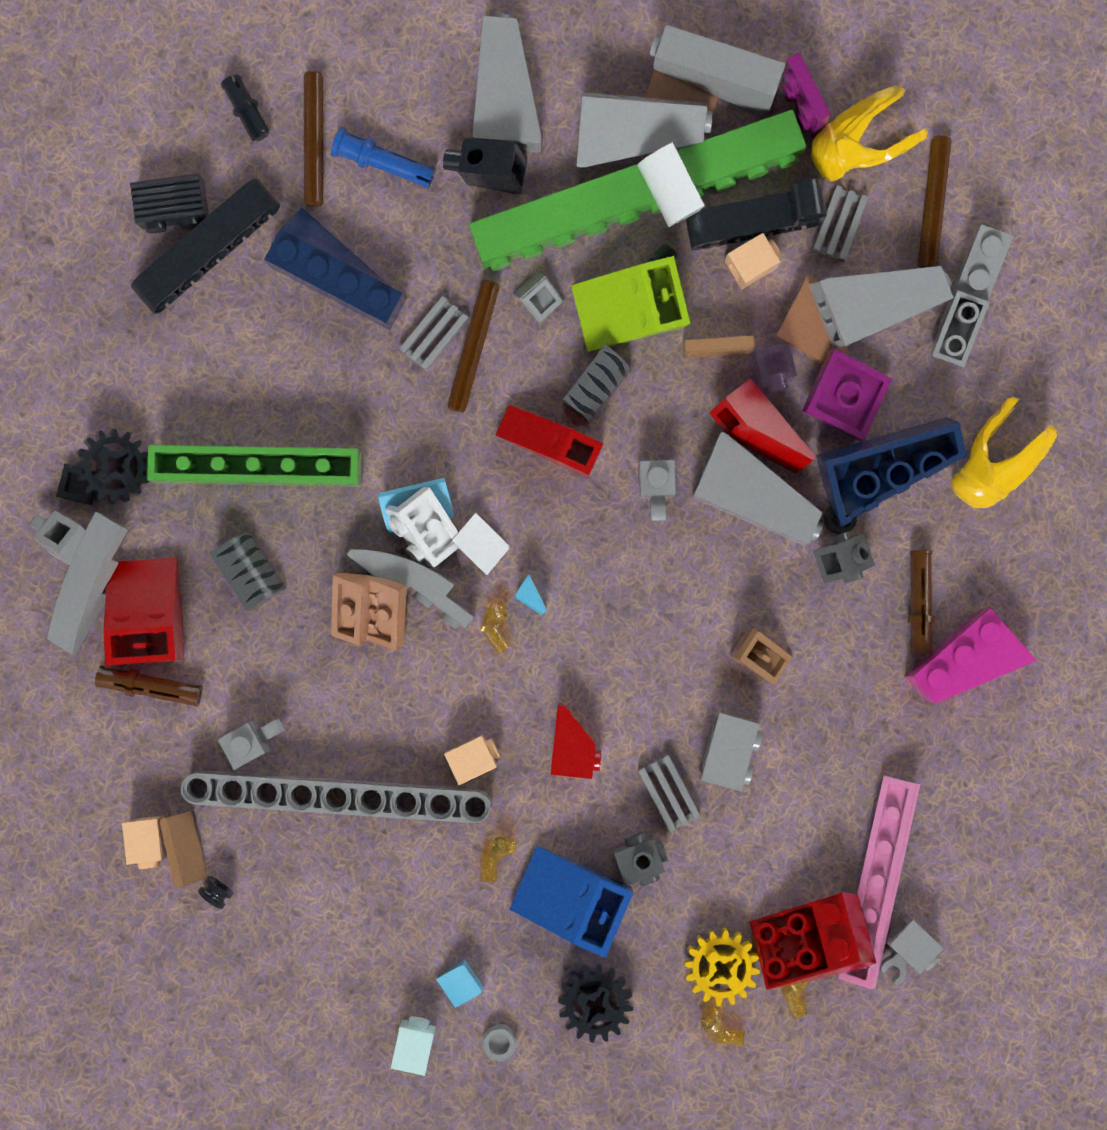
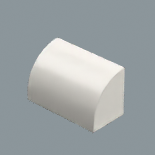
(670, 185)

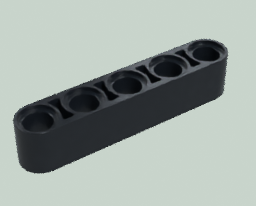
(204, 244)

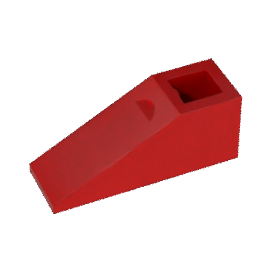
(759, 427)
(550, 440)

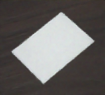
(481, 543)

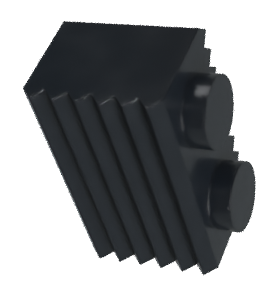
(169, 202)

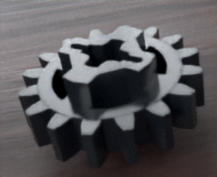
(101, 456)
(609, 1011)

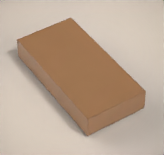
(718, 346)
(183, 848)

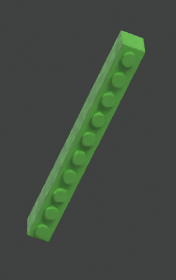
(626, 194)

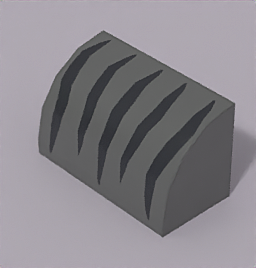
(597, 384)
(247, 571)

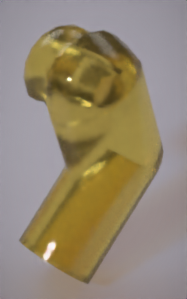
(493, 624)

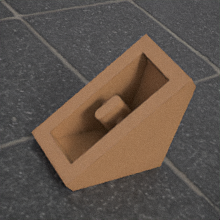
(761, 655)

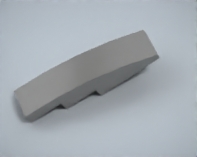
(83, 585)

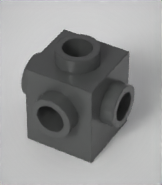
(844, 557)
(645, 872)

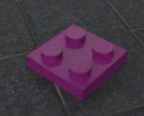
(801, 88)
(846, 394)

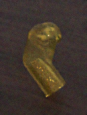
(492, 854)
(793, 998)
(718, 1031)

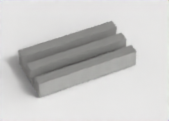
(849, 197)
(424, 324)
(682, 819)

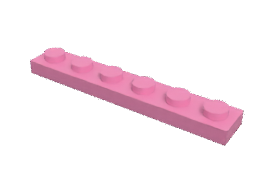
(883, 868)

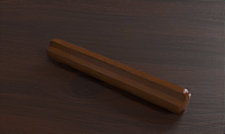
(313, 139)
(934, 201)
(473, 346)

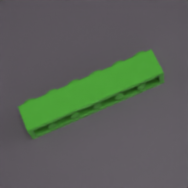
(254, 465)

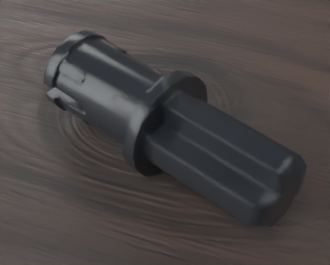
(245, 108)

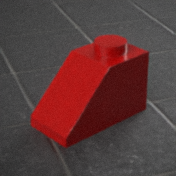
(573, 748)

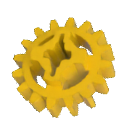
(711, 976)

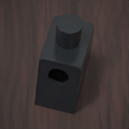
(488, 164)

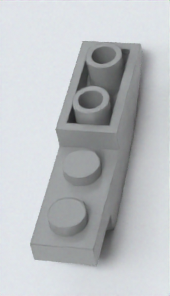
(971, 295)
(429, 585)

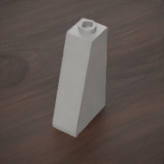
(718, 68)
(504, 91)
(635, 126)
(872, 302)
(751, 491)

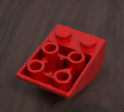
(143, 613)
(813, 941)

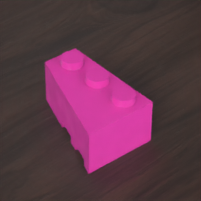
(969, 657)

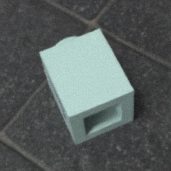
(413, 1045)

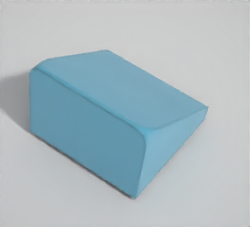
(529, 596)
(460, 983)

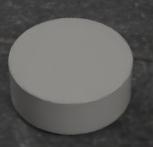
(499, 1042)

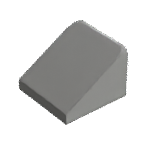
(538, 296)

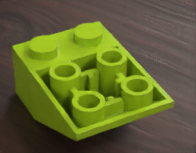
(631, 304)

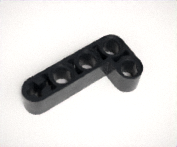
(747, 219)

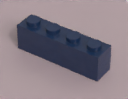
(324, 264)
(878, 468)

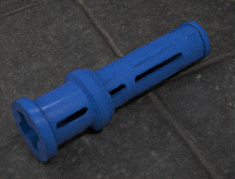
(367, 153)

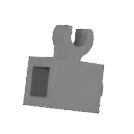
(657, 482)
(58, 535)
(249, 742)
(911, 946)

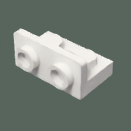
(424, 528)

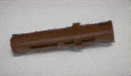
(921, 602)
(135, 683)

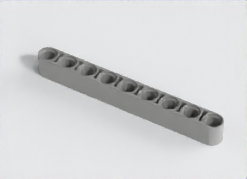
(320, 800)

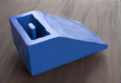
(572, 900)

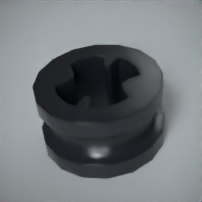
(837, 529)
(215, 892)

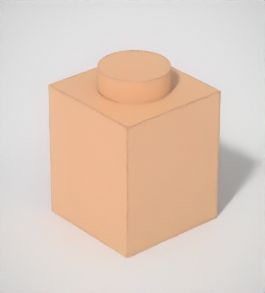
(753, 260)
(472, 758)
(144, 842)

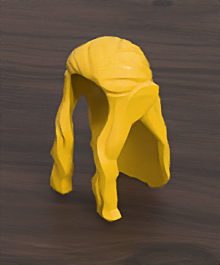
(838, 144)
(986, 483)

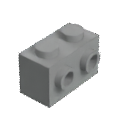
(730, 751)

